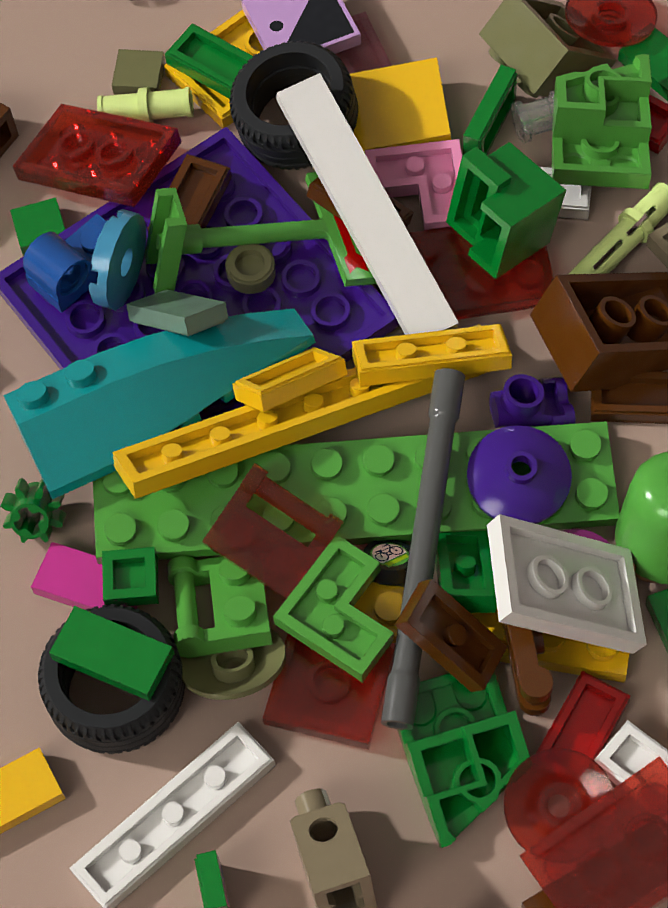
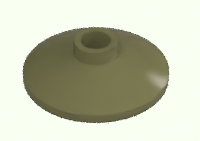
(235, 672)

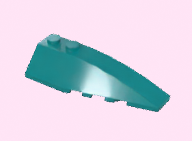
(142, 391)

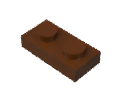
(451, 635)

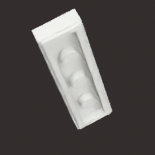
(172, 817)

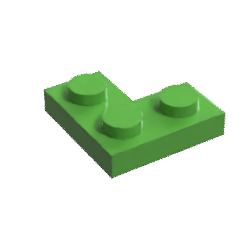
(324, 615)

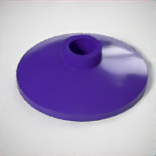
(523, 497)

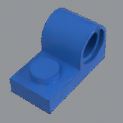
(63, 268)

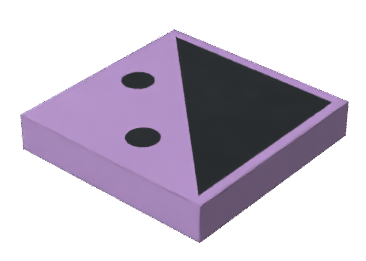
(311, 21)

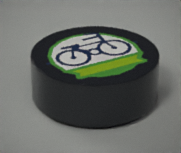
(393, 560)

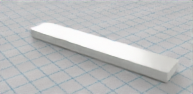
(365, 208)

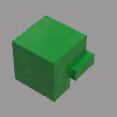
(503, 207)

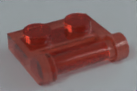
(262, 547)

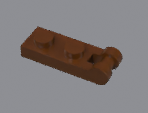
(531, 681)

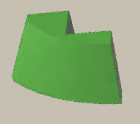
(603, 126)

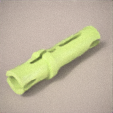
(653, 205)

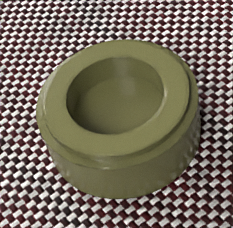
(250, 268)

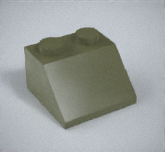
(539, 44)

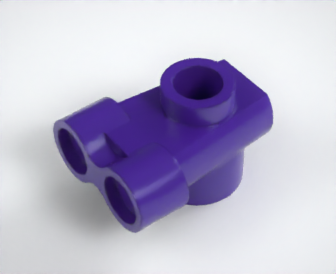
(531, 402)

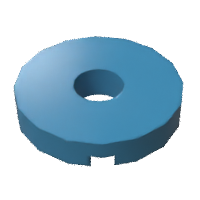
(118, 259)

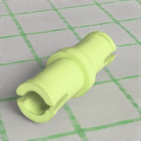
(148, 104)

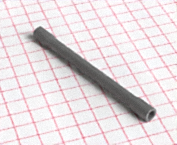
(444, 412)

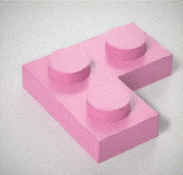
(422, 171)

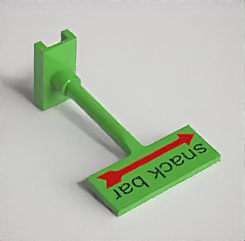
(172, 236)

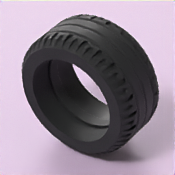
(273, 72)
(124, 729)

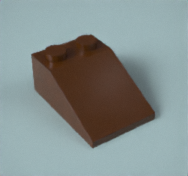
(605, 327)

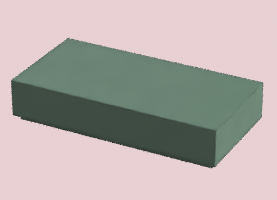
(177, 312)

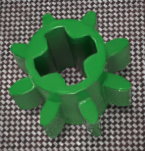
(32, 511)

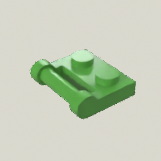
(237, 603)

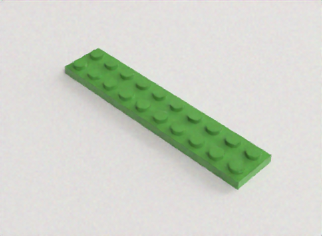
(360, 481)

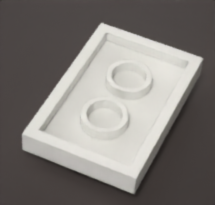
(565, 585)

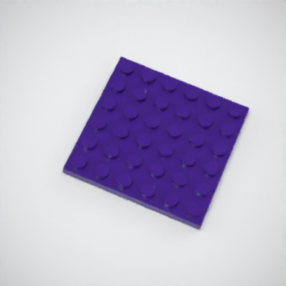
(303, 279)

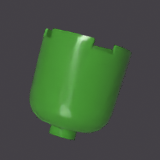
(644, 519)

